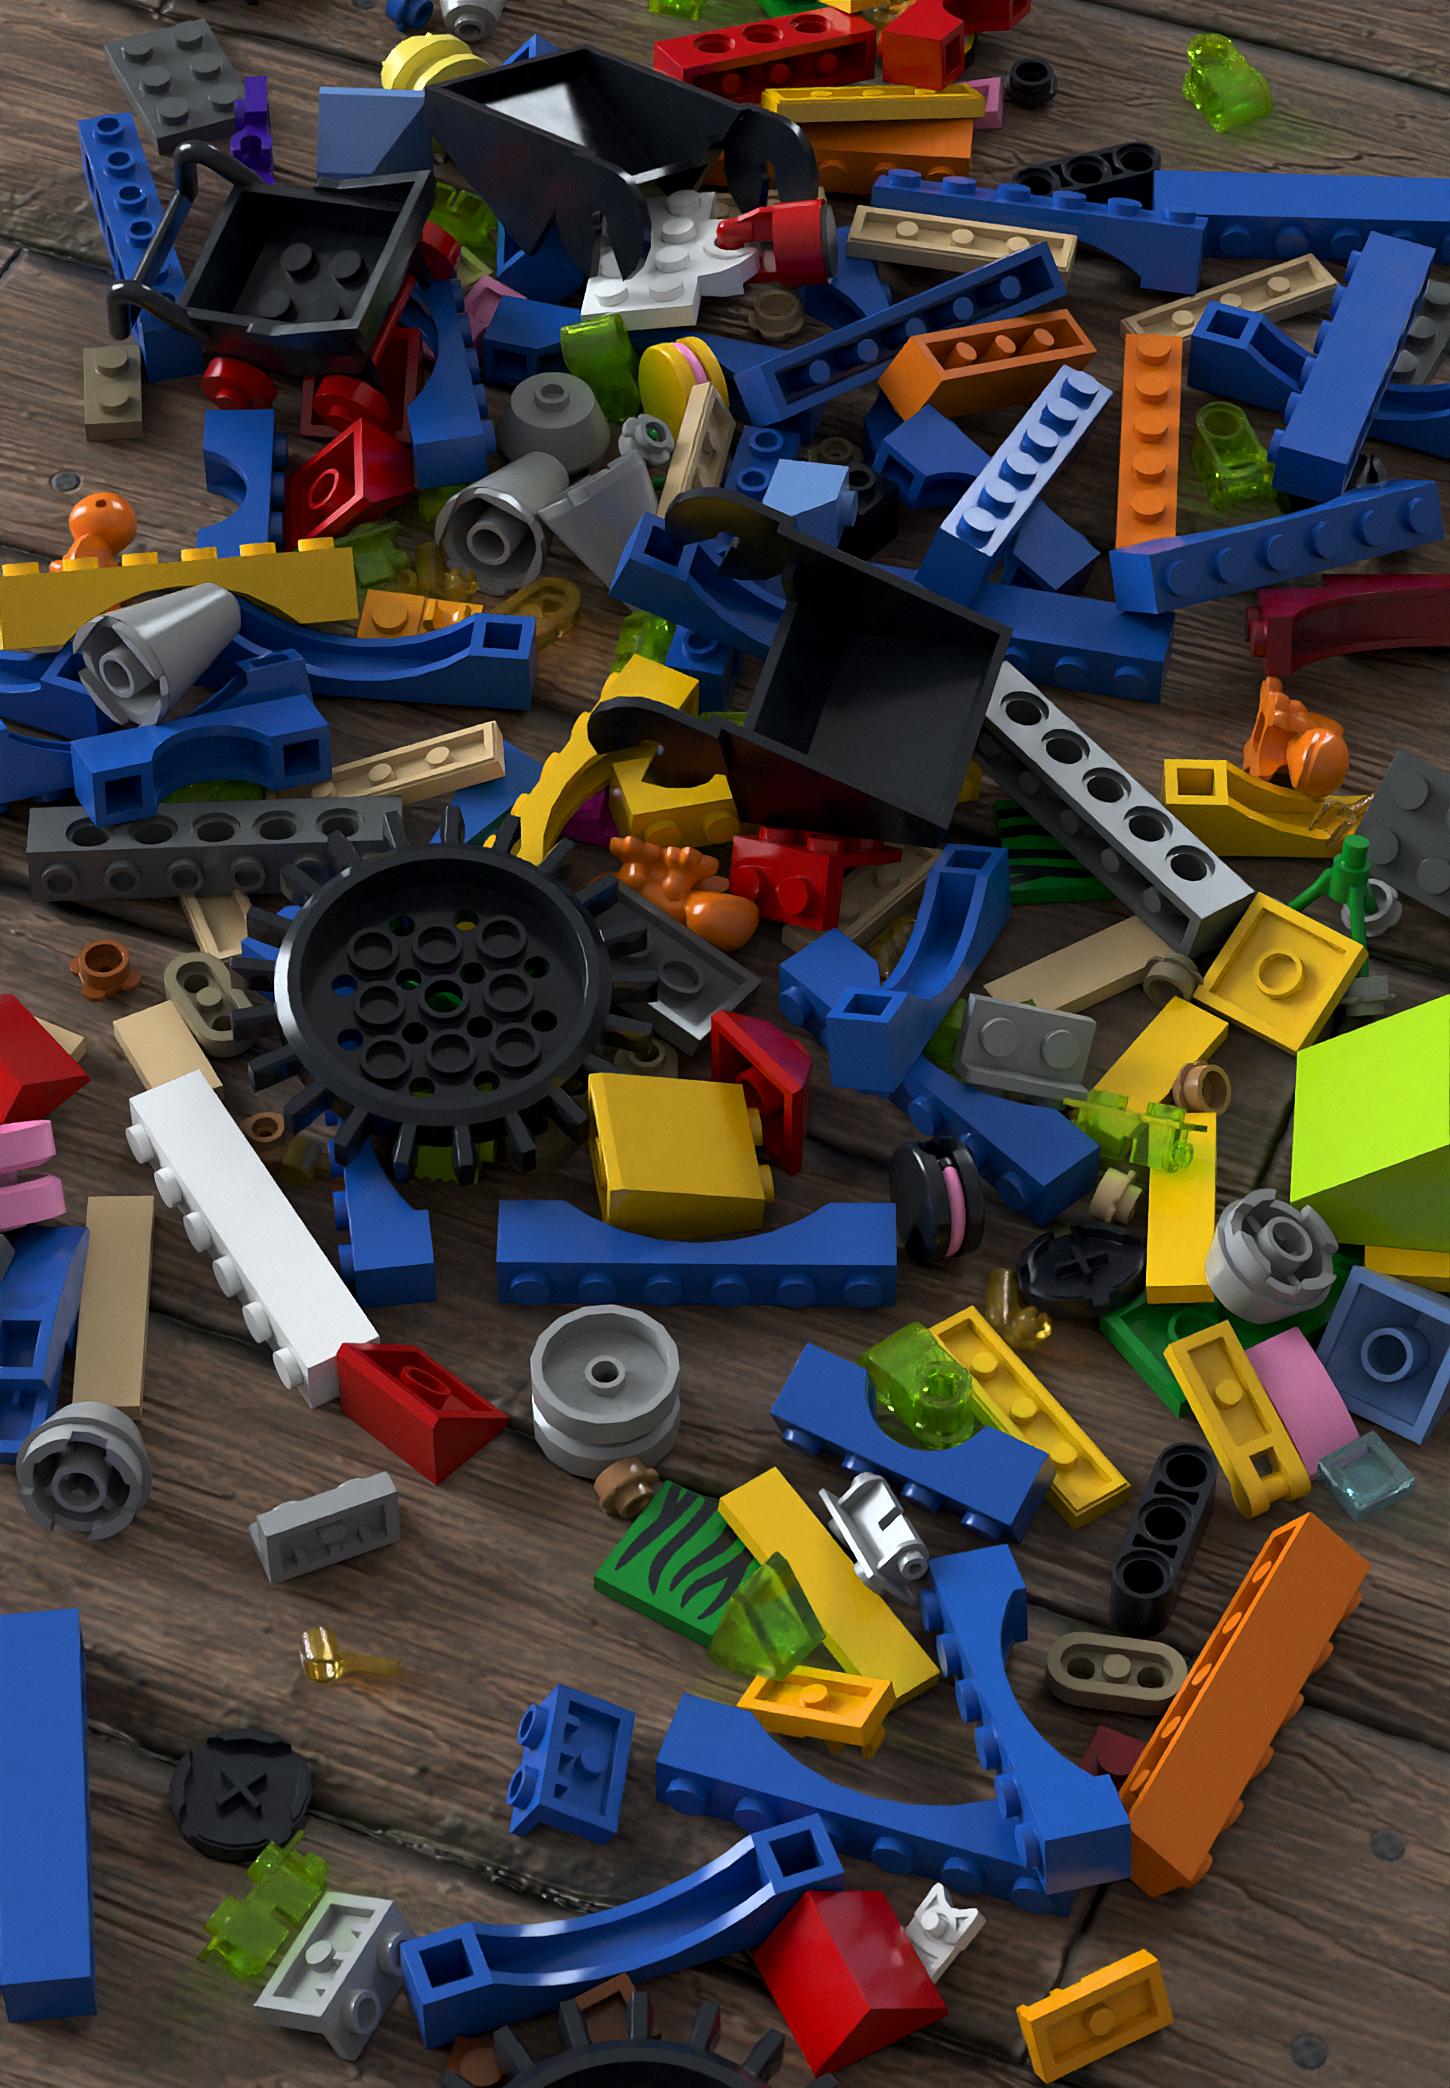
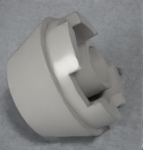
(555, 417)
(1270, 1258)
(84, 1470)

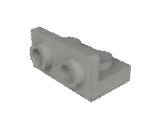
(1023, 1050)
(327, 1527)
(340, 1971)

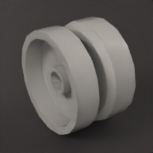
(605, 1389)

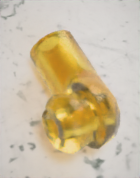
(436, 581)
(891, 944)
(1013, 1324)

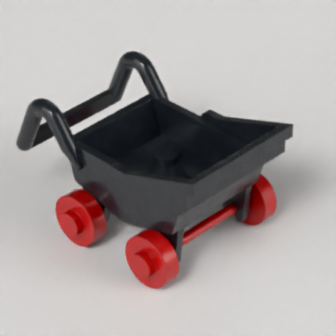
(293, 281)

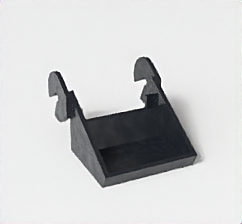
(592, 128)
(859, 702)

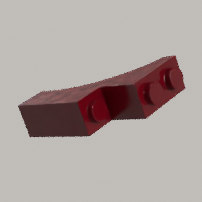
(1346, 617)

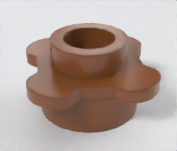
(104, 970)

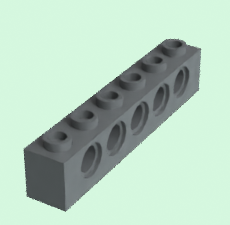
(1108, 819)
(196, 847)

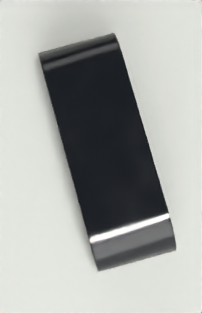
(1099, 174)
(1156, 1564)

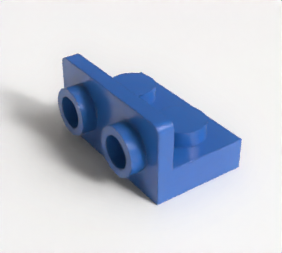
(571, 1765)

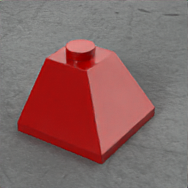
(347, 485)
(773, 1079)

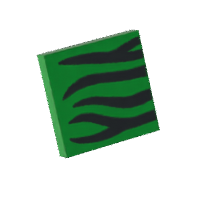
(1038, 863)
(678, 1564)

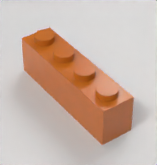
(984, 364)

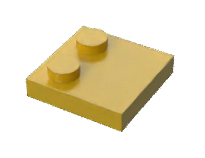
(1280, 975)

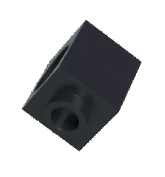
(876, 513)

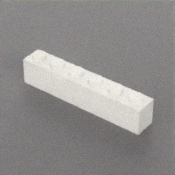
(249, 1231)

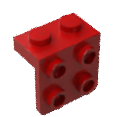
(800, 872)

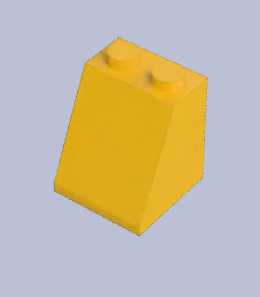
(676, 1156)

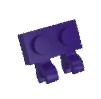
(253, 129)

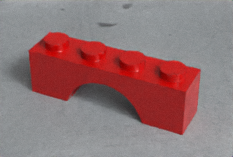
(928, 38)

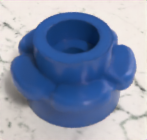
(409, 13)

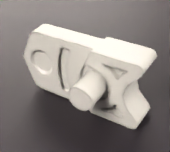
(941, 1931)

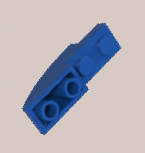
(37, 1327)

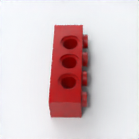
(782, 52)

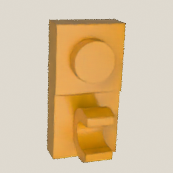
(405, 615)
(823, 1706)
(1095, 2016)

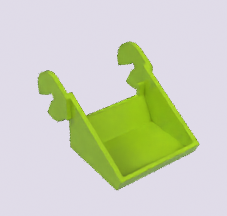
(1378, 1131)

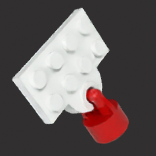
(712, 257)

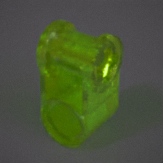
(1224, 83)
(606, 361)
(1230, 456)
(922, 1386)

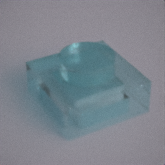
(1365, 1476)

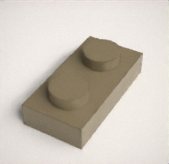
(113, 393)

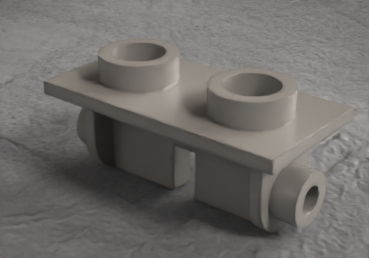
(881, 1538)

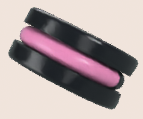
(937, 1198)

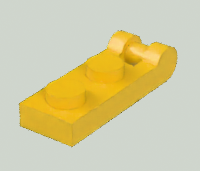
(1237, 1418)

